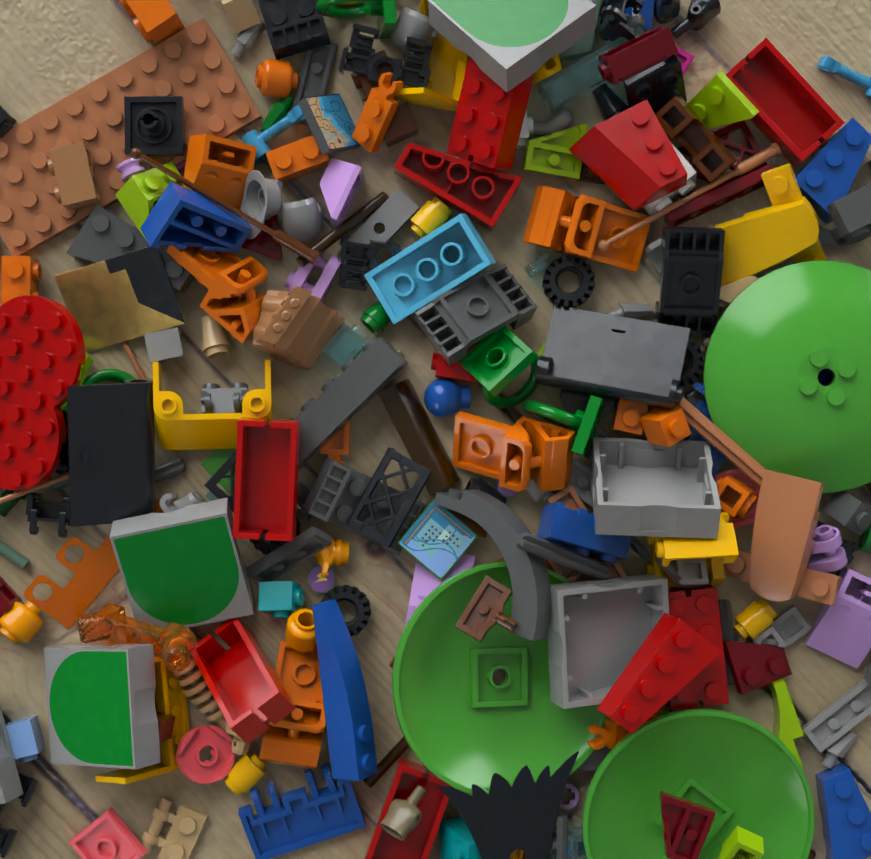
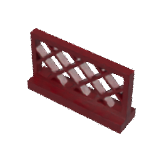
(726, 191)

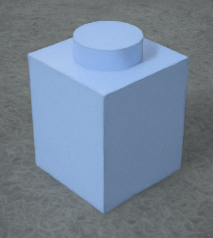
(25, 738)

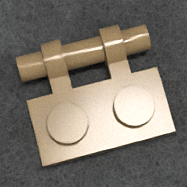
(182, 834)

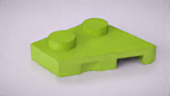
(722, 103)
(552, 155)

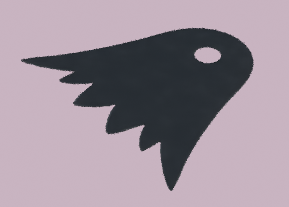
(514, 815)

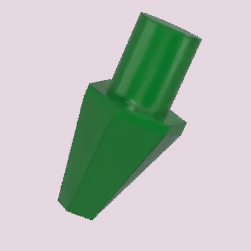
(277, 111)

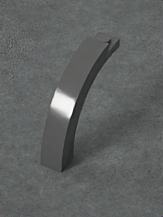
(527, 571)

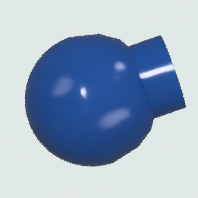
(445, 397)

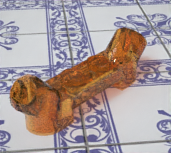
(113, 625)

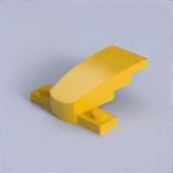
(773, 232)

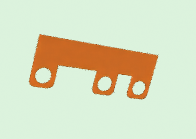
(90, 579)

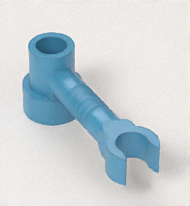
(834, 67)
(261, 140)

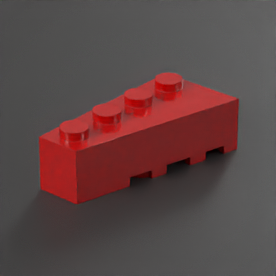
(459, 183)
(657, 672)

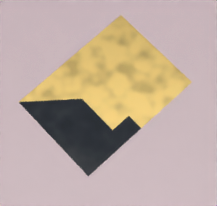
(120, 298)

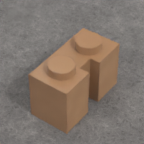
(74, 176)

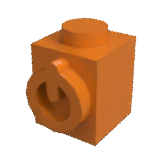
(735, 496)

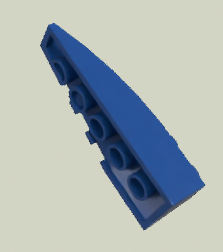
(344, 697)

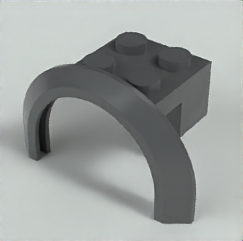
(851, 218)

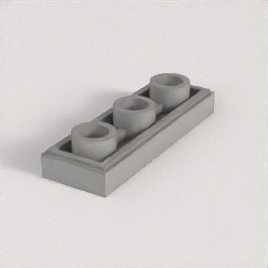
(391, 215)

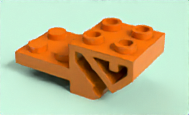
(577, 225)
(230, 284)
(514, 451)
(299, 734)

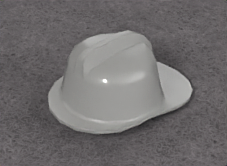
(261, 199)

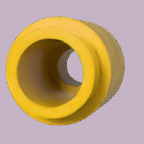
(430, 217)
(754, 619)
(245, 773)

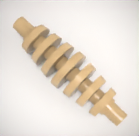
(200, 693)

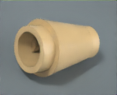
(214, 339)

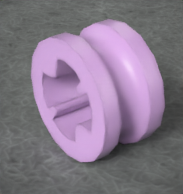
(129, 168)
(571, 801)

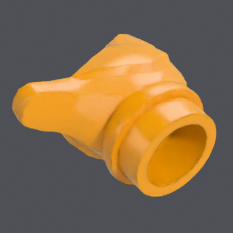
(334, 554)

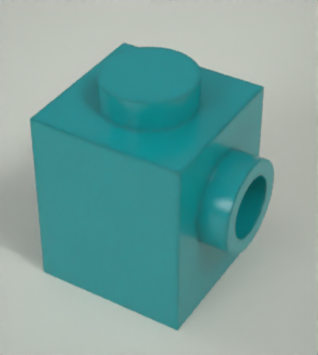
(280, 598)

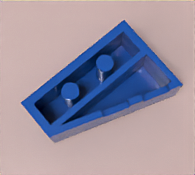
(834, 168)

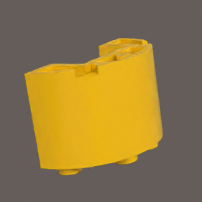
(715, 552)

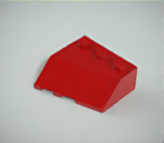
(632, 156)

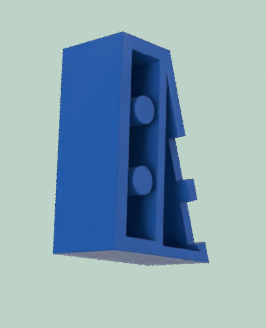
(193, 220)
(577, 531)
(843, 814)

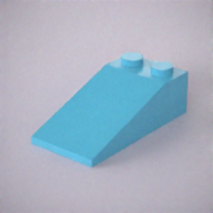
(430, 268)

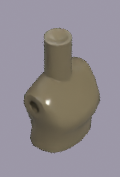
(403, 815)

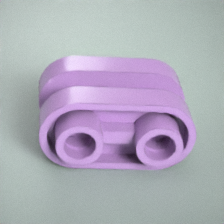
(302, 276)
(827, 550)

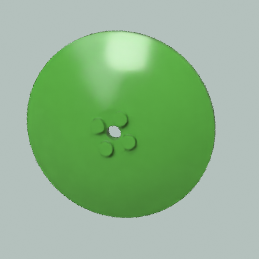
(767, 367)
(455, 712)
(706, 760)

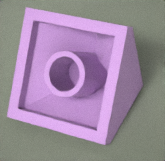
(340, 187)

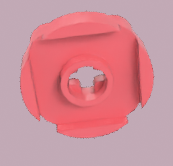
(189, 758)

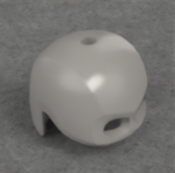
(412, 25)
(301, 219)

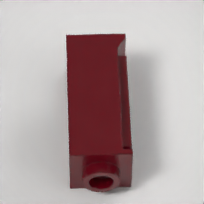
(636, 55)

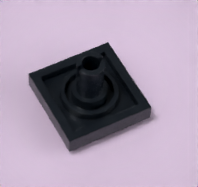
(656, 84)
(154, 125)

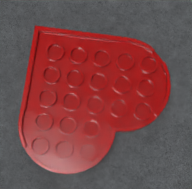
(38, 361)

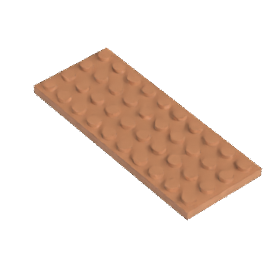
(182, 65)

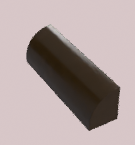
(419, 435)

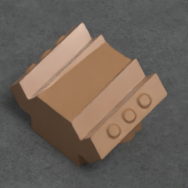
(295, 327)

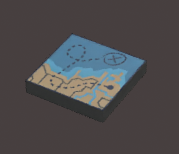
(329, 123)

